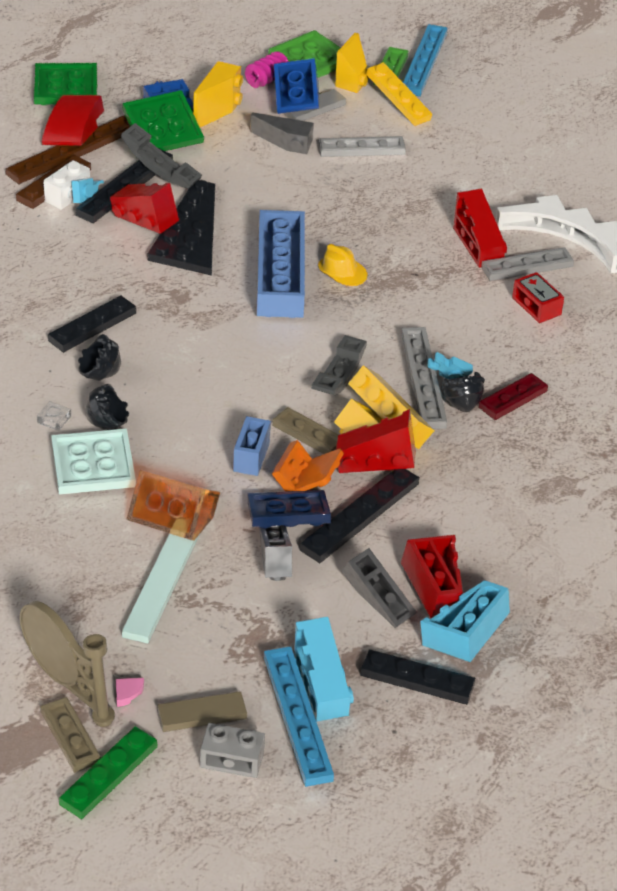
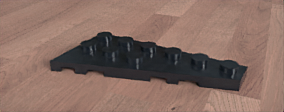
(190, 240)

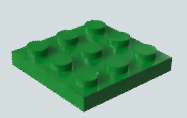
(61, 79)
(166, 120)

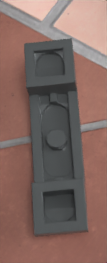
(157, 161)
(342, 366)

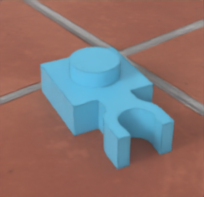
(84, 189)
(451, 367)

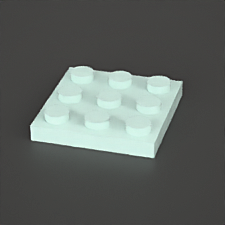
(93, 461)

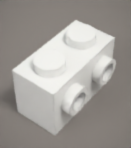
(59, 184)

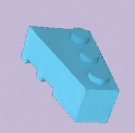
(467, 623)
(321, 669)

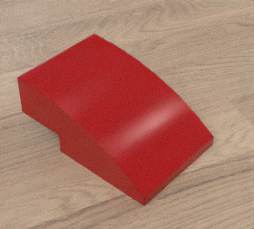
(73, 120)

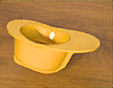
(342, 267)

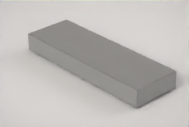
(327, 102)

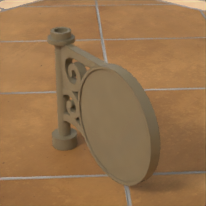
(66, 660)

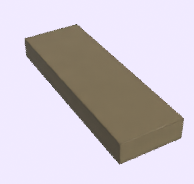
(306, 430)
(202, 711)
(70, 734)

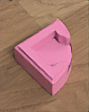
(128, 689)

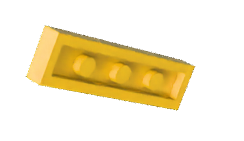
(399, 94)

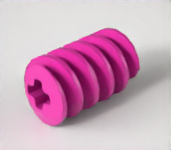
(262, 70)

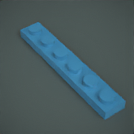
(425, 58)
(298, 717)

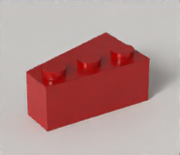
(146, 206)
(478, 227)
(379, 447)
(433, 571)

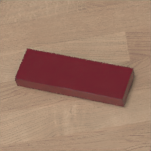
(513, 396)

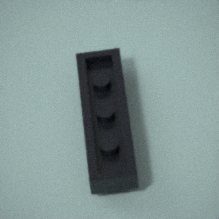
(92, 323)
(418, 677)

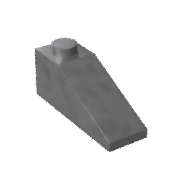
(283, 132)
(276, 552)
(378, 588)

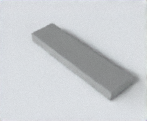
(362, 146)
(527, 264)

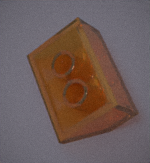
(172, 505)

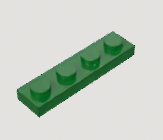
(108, 772)

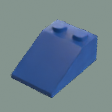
(296, 86)

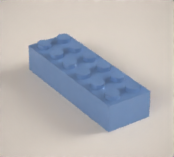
(281, 264)

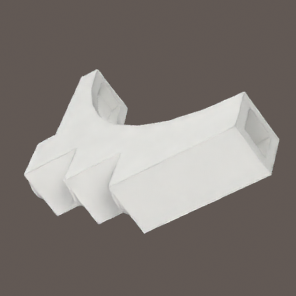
(574, 225)

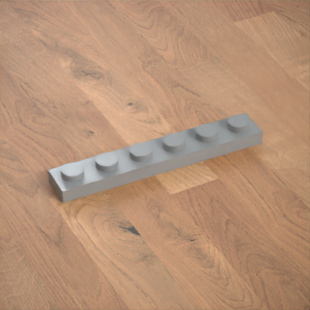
(424, 379)

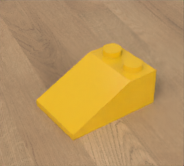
(218, 93)

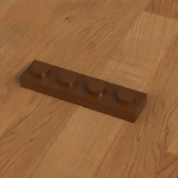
(33, 194)

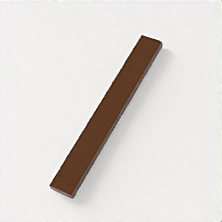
(58, 154)

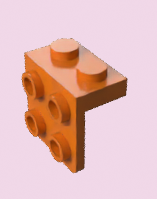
(300, 472)

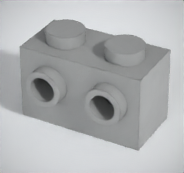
(232, 750)

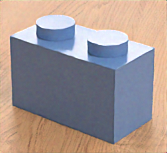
(252, 446)

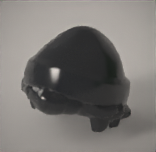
(100, 359)
(464, 392)
(105, 408)

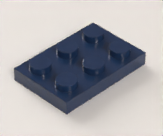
(288, 508)

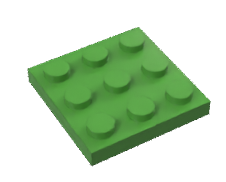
(308, 47)

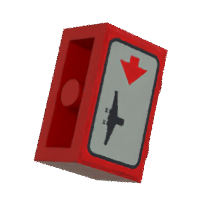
(538, 297)

